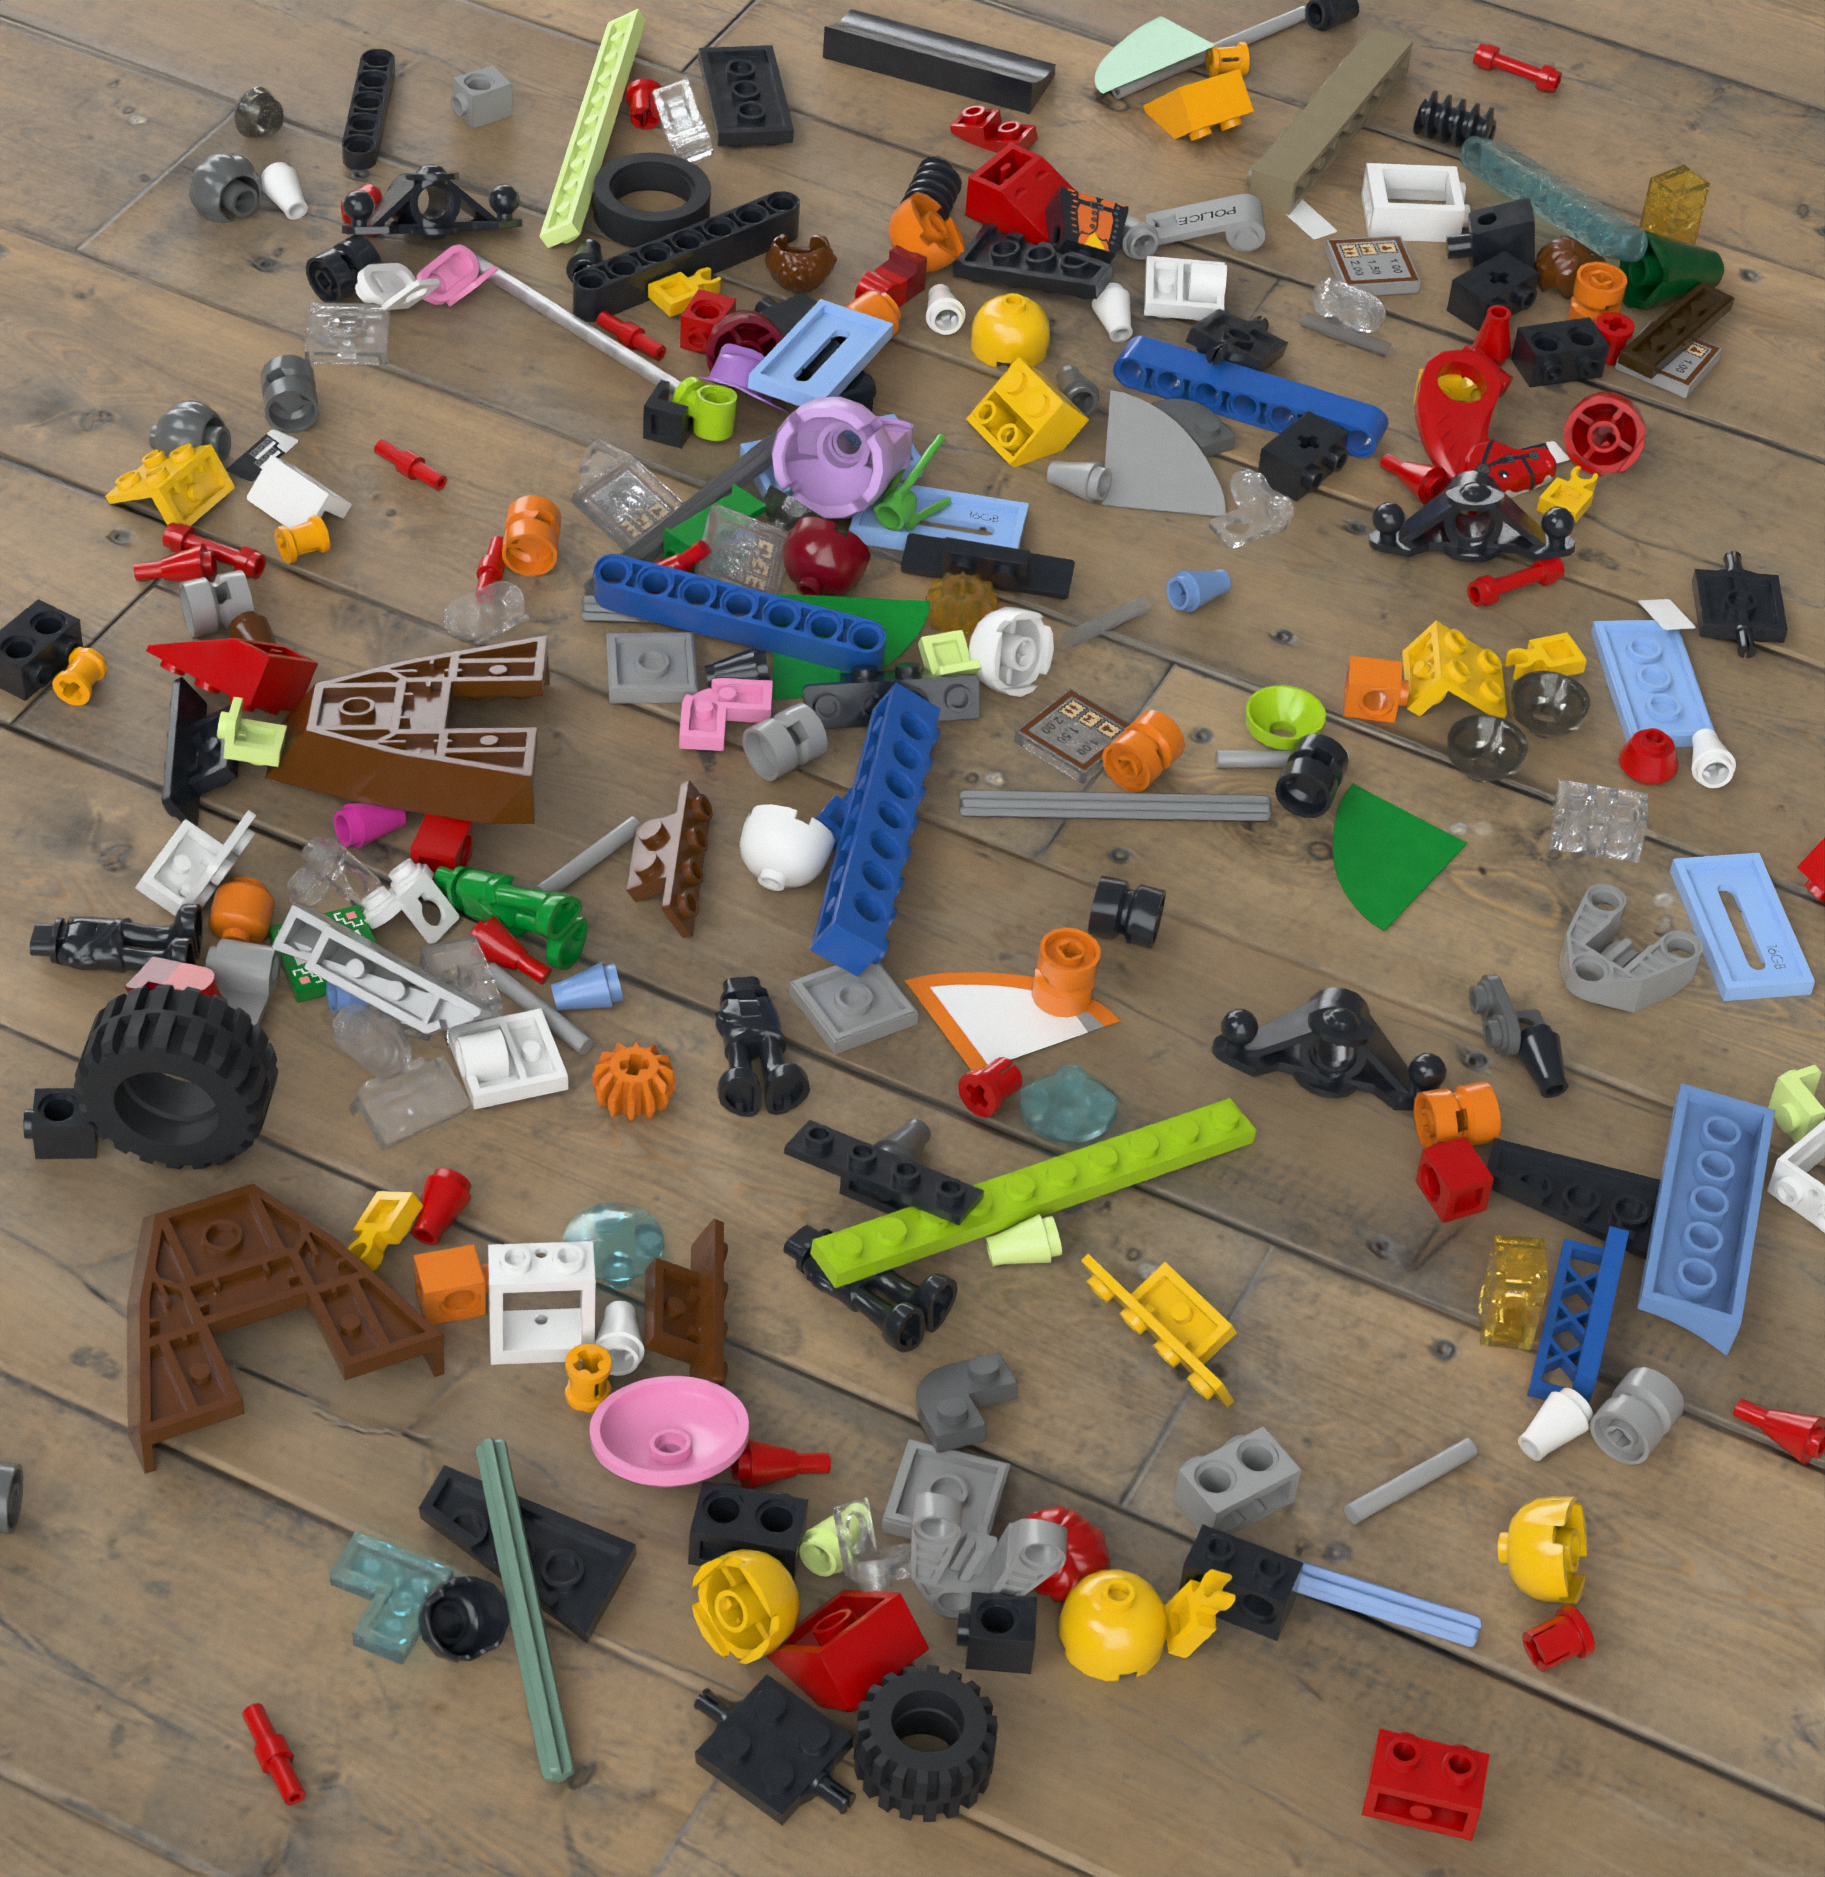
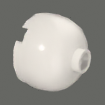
(1012, 650)
(784, 849)

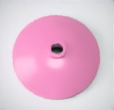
(669, 1431)

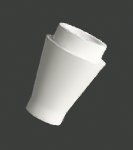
(284, 189)
(944, 311)
(1114, 312)
(1711, 760)
(621, 1338)
(1556, 1423)

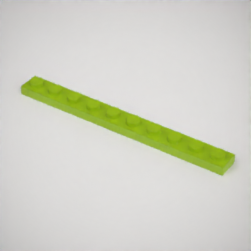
(1036, 1190)

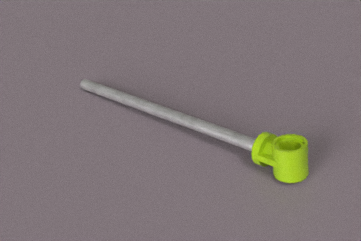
(710, 405)

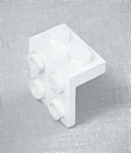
(190, 863)

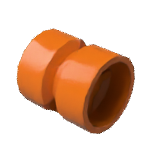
(1597, 290)
(531, 536)
(1143, 751)
(1065, 972)
(1467, 1112)

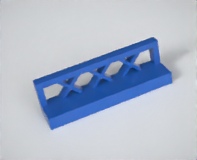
(1596, 1316)

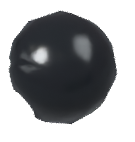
(463, 1618)

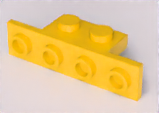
(1176, 1316)

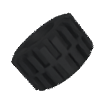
(917, 1779)

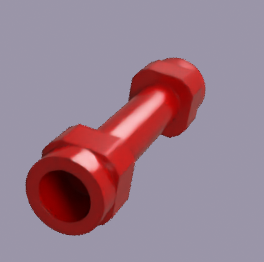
(1546, 78)
(181, 537)
(1487, 590)

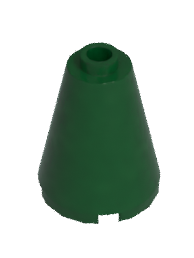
(1669, 272)

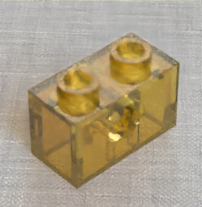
(1675, 204)
(1512, 1292)

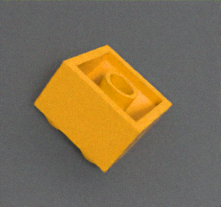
(1202, 106)

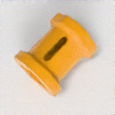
(1238, 53)
(302, 539)
(76, 682)
(594, 1372)

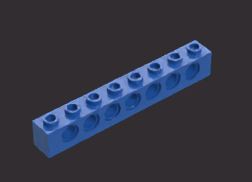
(877, 831)

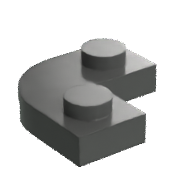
(1200, 424)
(952, 1394)

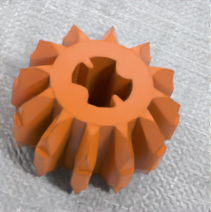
(633, 1081)

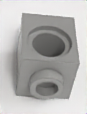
(482, 96)

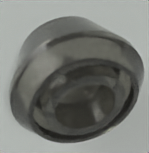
(258, 113)

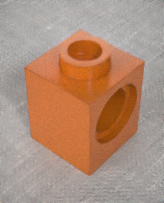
(1374, 689)
(451, 1284)

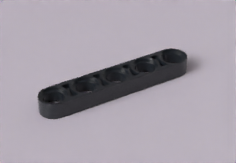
(375, 71)

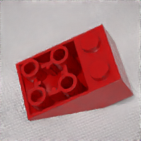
(1014, 192)
(259, 672)

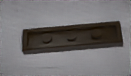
(1675, 330)

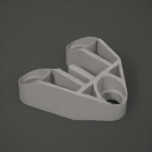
(1618, 974)
(1014, 1566)

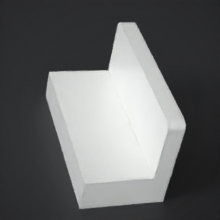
(293, 495)

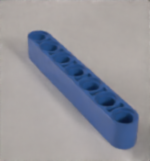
(1244, 392)
(723, 599)

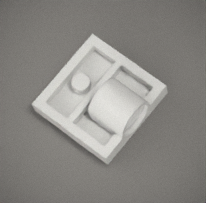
(1183, 287)
(507, 1058)

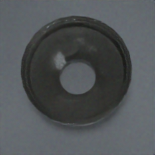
(784, 510)
(1552, 696)
(1486, 739)

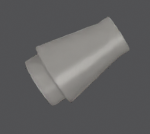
(1138, 239)
(1084, 479)

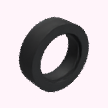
(644, 173)

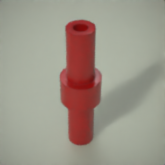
(631, 335)
(410, 464)
(491, 565)
(273, 1754)

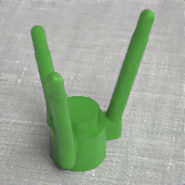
(899, 505)

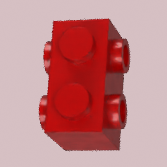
(1425, 1784)

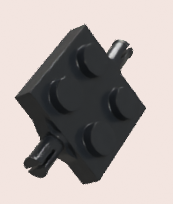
(1236, 341)
(1739, 605)
(774, 1750)

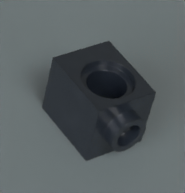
(59, 1126)
(1003, 1651)

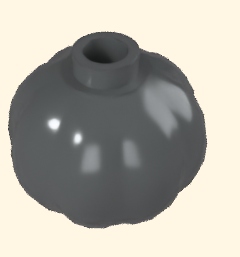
(226, 182)
(193, 424)

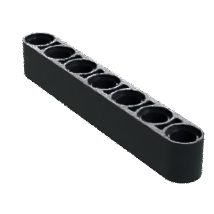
(711, 243)

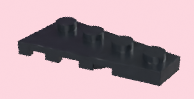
(1020, 264)
(1577, 1191)
(572, 1561)

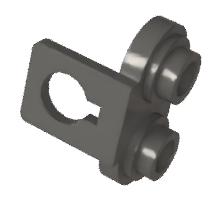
(1499, 1019)

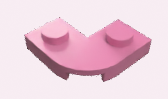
(727, 700)

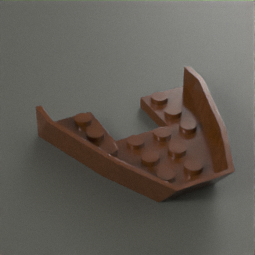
(389, 743)
(232, 1266)

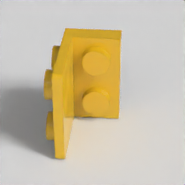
(179, 485)
(1448, 661)

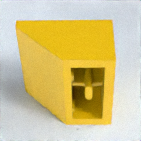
(1026, 416)

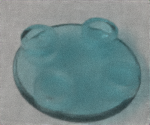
(1068, 1106)
(622, 1239)

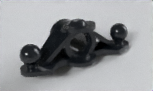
(442, 210)
(1475, 537)
(1329, 1050)

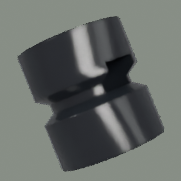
(335, 270)
(1312, 776)
(1126, 911)

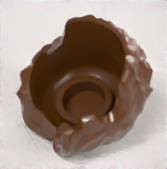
(1559, 263)
(800, 267)

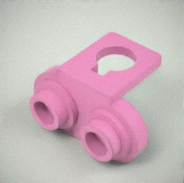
(457, 273)

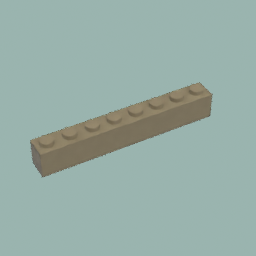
(1329, 121)

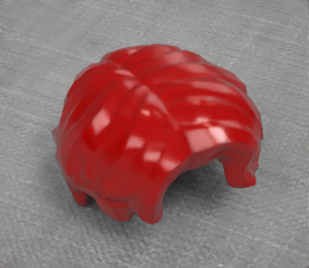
(1084, 1553)

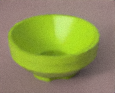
(1283, 709)

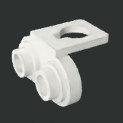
(392, 286)
(407, 885)

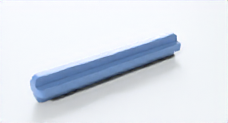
(1389, 1604)

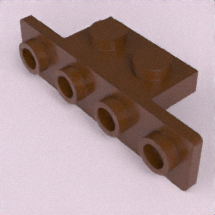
(671, 858)
(688, 1307)

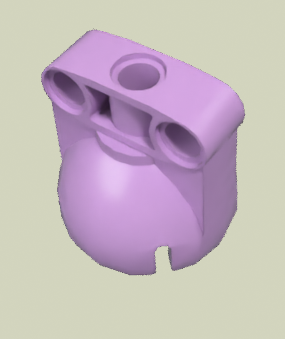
(826, 469)

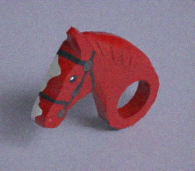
(1458, 431)

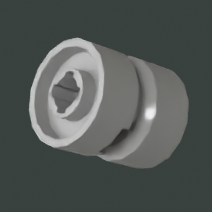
(214, 603)
(785, 741)
(1637, 1415)

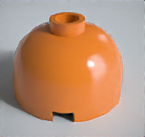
(922, 230)

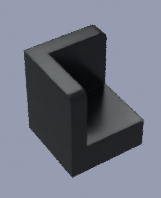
(666, 420)

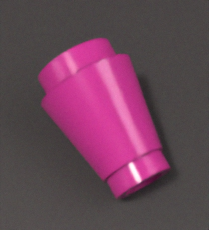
(364, 823)

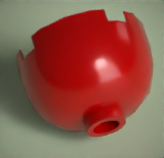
(1604, 433)

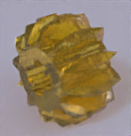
(960, 602)

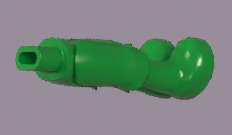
(518, 909)

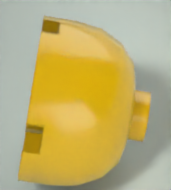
(1010, 329)
(1546, 1549)
(745, 1604)
(1113, 1625)

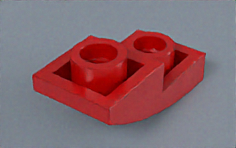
(986, 130)

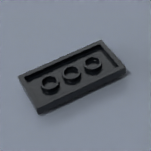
(745, 95)

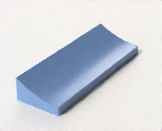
(1707, 1214)

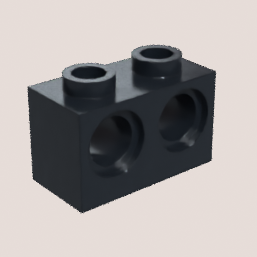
(1560, 352)
(36, 648)
(747, 1519)
(1261, 1580)

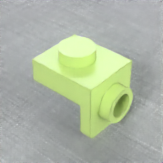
(947, 654)
(250, 739)
(1795, 1104)

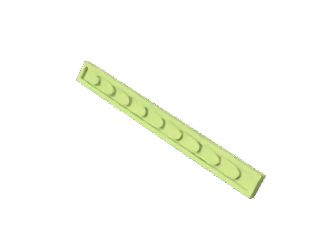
(592, 130)

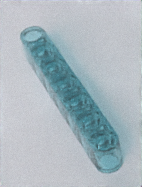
(1554, 199)

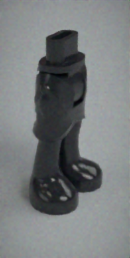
(102, 941)
(751, 1031)
(901, 1324)

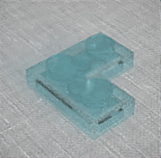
(397, 1588)

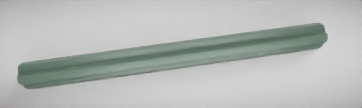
(525, 1612)

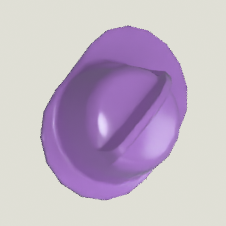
(733, 370)

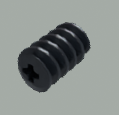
(1452, 121)
(937, 180)

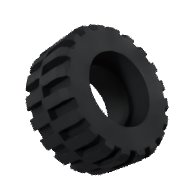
(185, 1036)

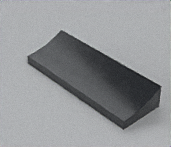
(938, 60)

